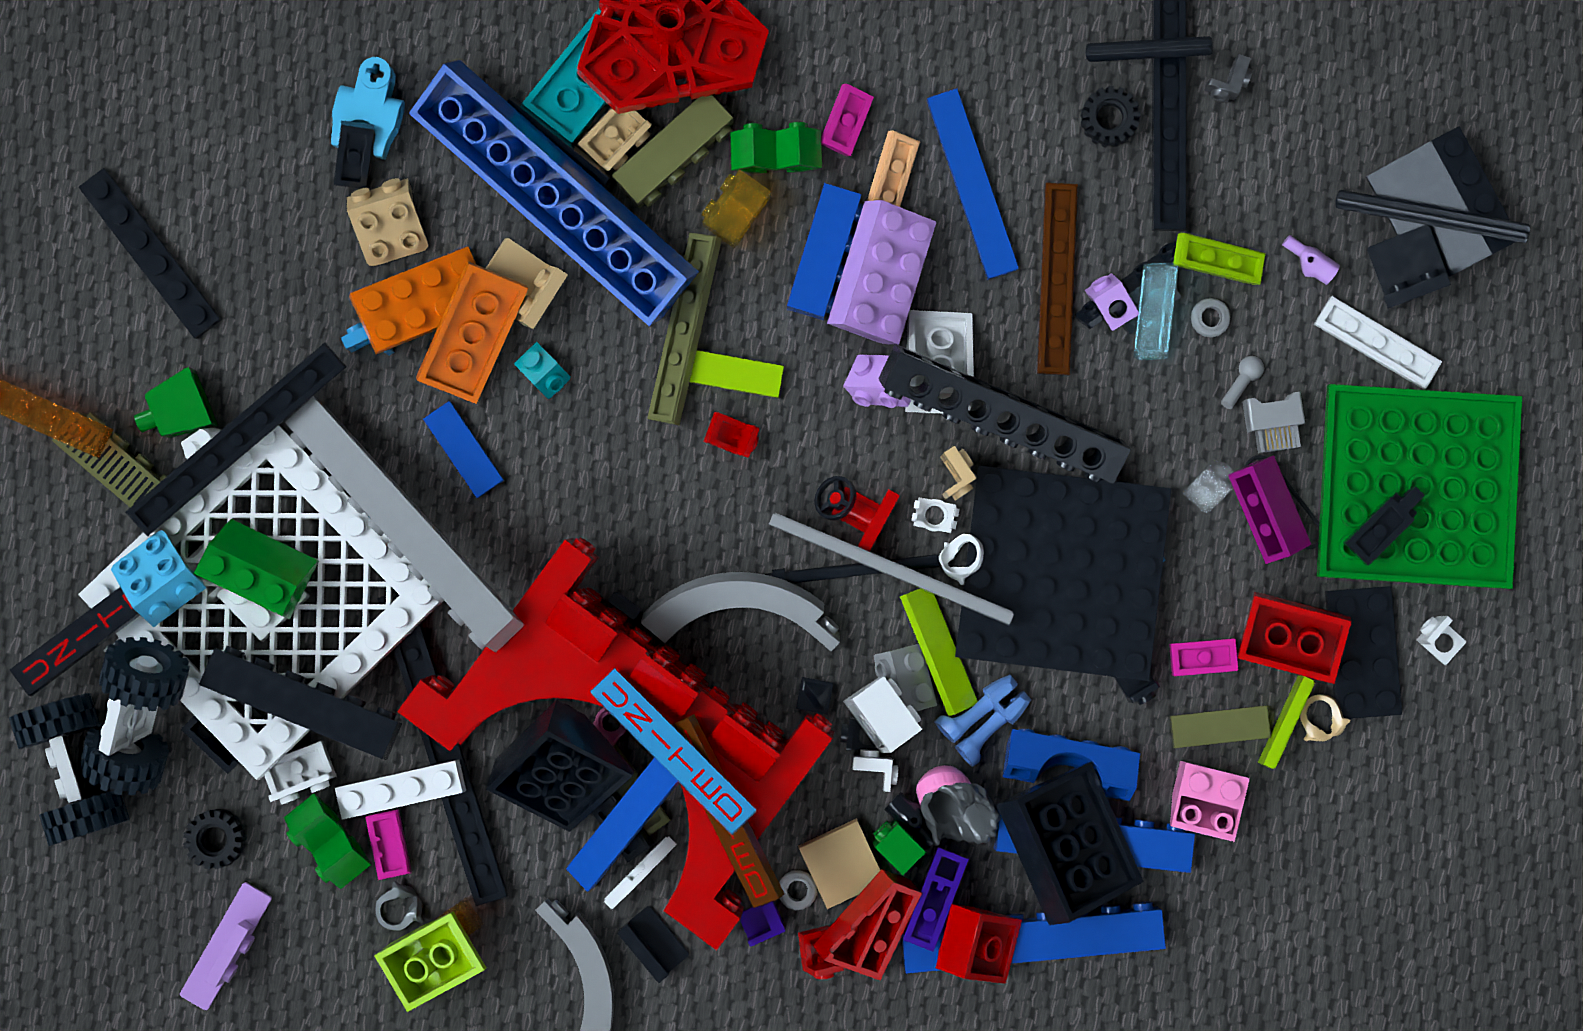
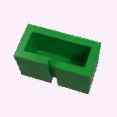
(897, 846)

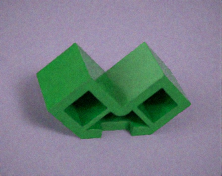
(787, 149)
(318, 830)

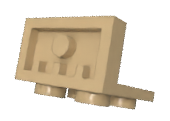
(541, 279)

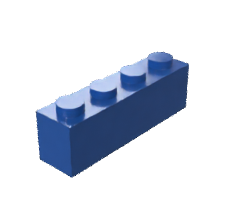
(824, 252)

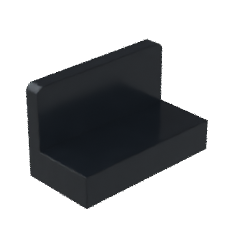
(653, 943)

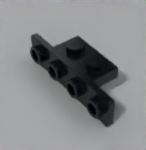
(1091, 315)

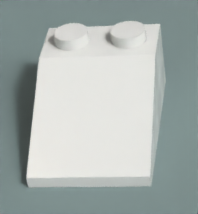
(944, 338)

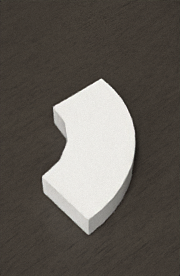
(639, 872)

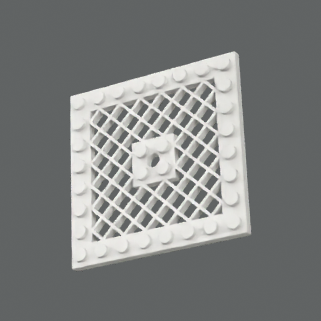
(263, 749)

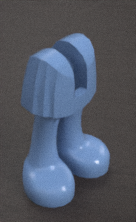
(955, 727)

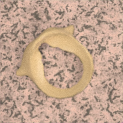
(1338, 721)

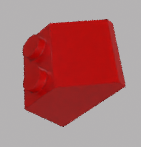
(978, 944)

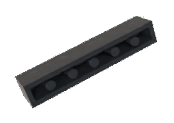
(300, 703)

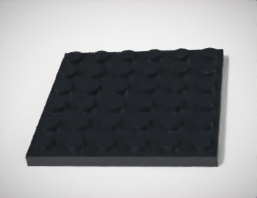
(1072, 566)

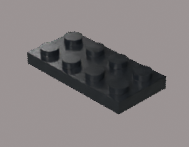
(1368, 668)

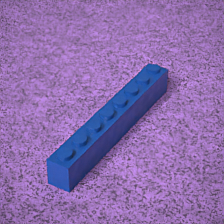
(1089, 935)

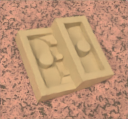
(840, 863)

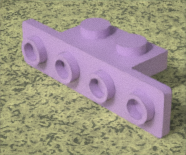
(226, 945)

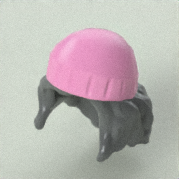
(956, 807)

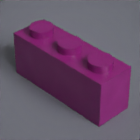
(1269, 509)

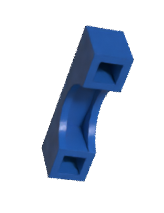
(1033, 753)

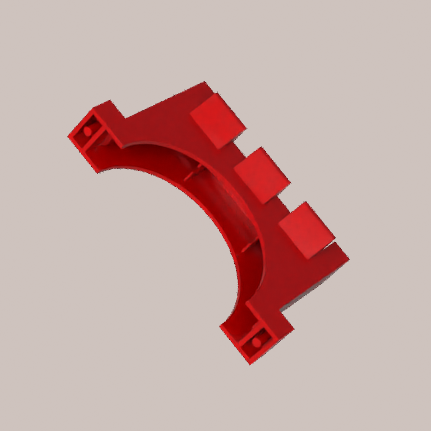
(567, 651)

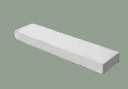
(1378, 342)

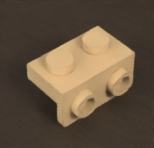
(614, 137)
(959, 466)

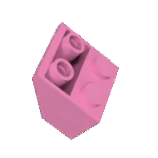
(1208, 801)

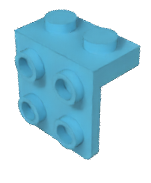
(156, 579)

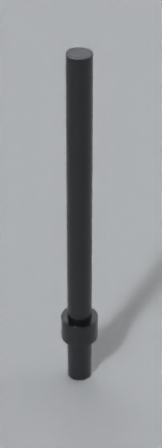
(850, 570)

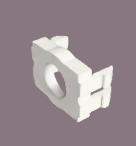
(948, 523)

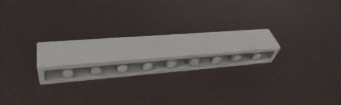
(405, 525)

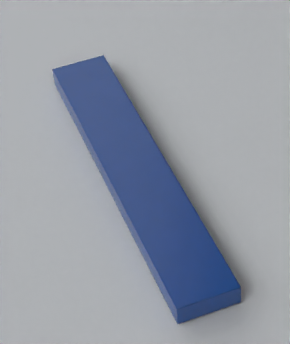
(972, 184)
(622, 825)

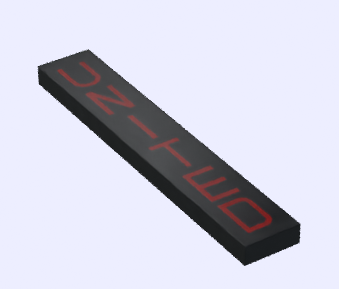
(74, 642)

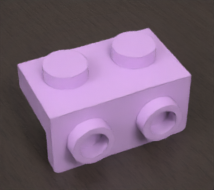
(865, 385)

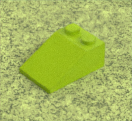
(429, 961)

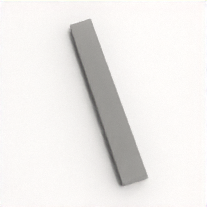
(891, 568)

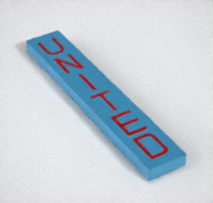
(673, 752)

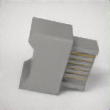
(1275, 422)

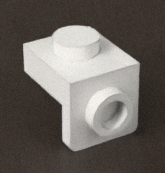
(870, 761)

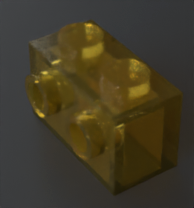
(736, 208)

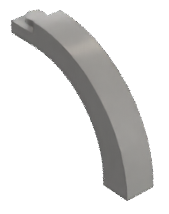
(739, 591)
(591, 963)

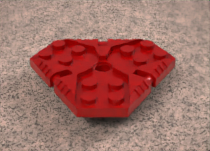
(639, 59)

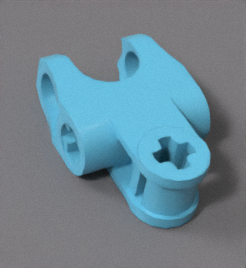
(370, 104)

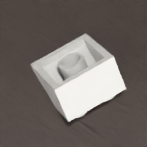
(884, 714)

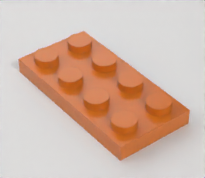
(410, 301)
(471, 332)

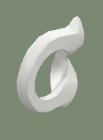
(952, 549)

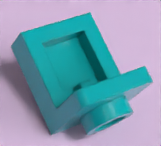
(542, 370)

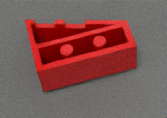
(871, 926)

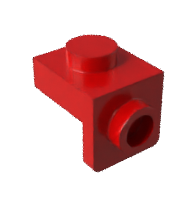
(732, 435)
(811, 959)

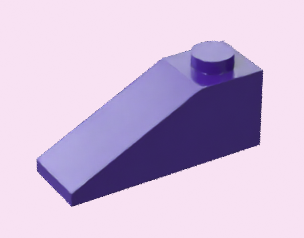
(936, 899)

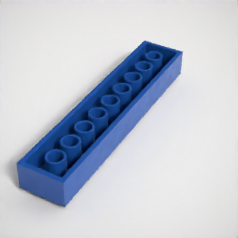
(553, 192)

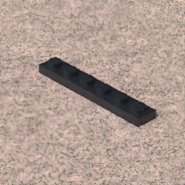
(149, 253)

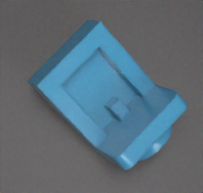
(357, 339)

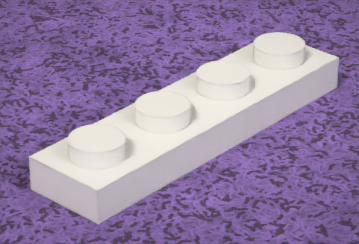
(400, 789)

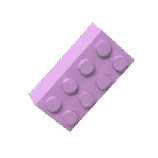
(881, 272)

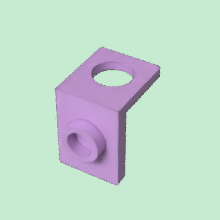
(1107, 290)

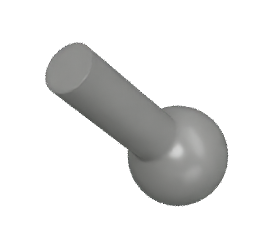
(1250, 369)

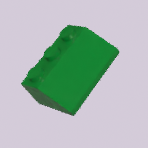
(257, 568)

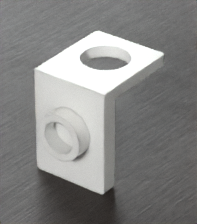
(1432, 630)

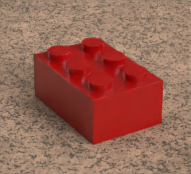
(1294, 637)

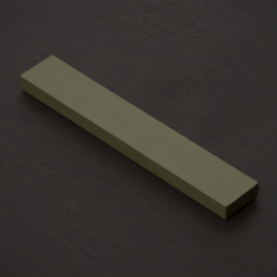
(684, 332)

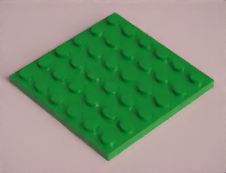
(1448, 446)

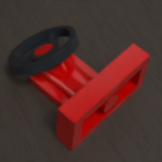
(855, 509)

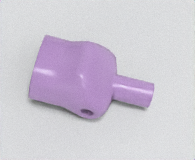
(1317, 265)

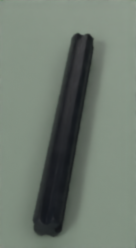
(1433, 216)

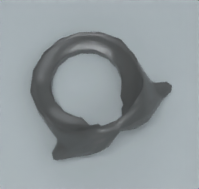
(412, 915)

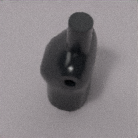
(910, 817)

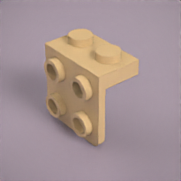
(386, 222)

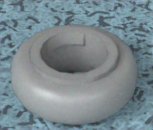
(1198, 324)
(798, 875)

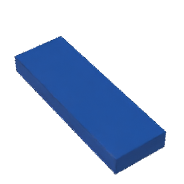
(463, 449)

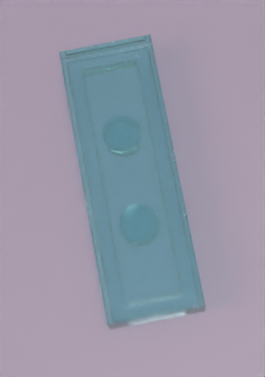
(1155, 311)

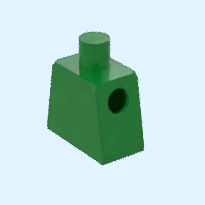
(177, 406)

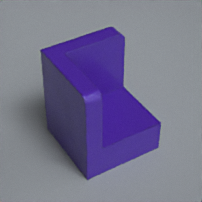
(762, 923)

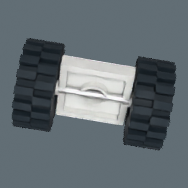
(139, 680)
(51, 725)

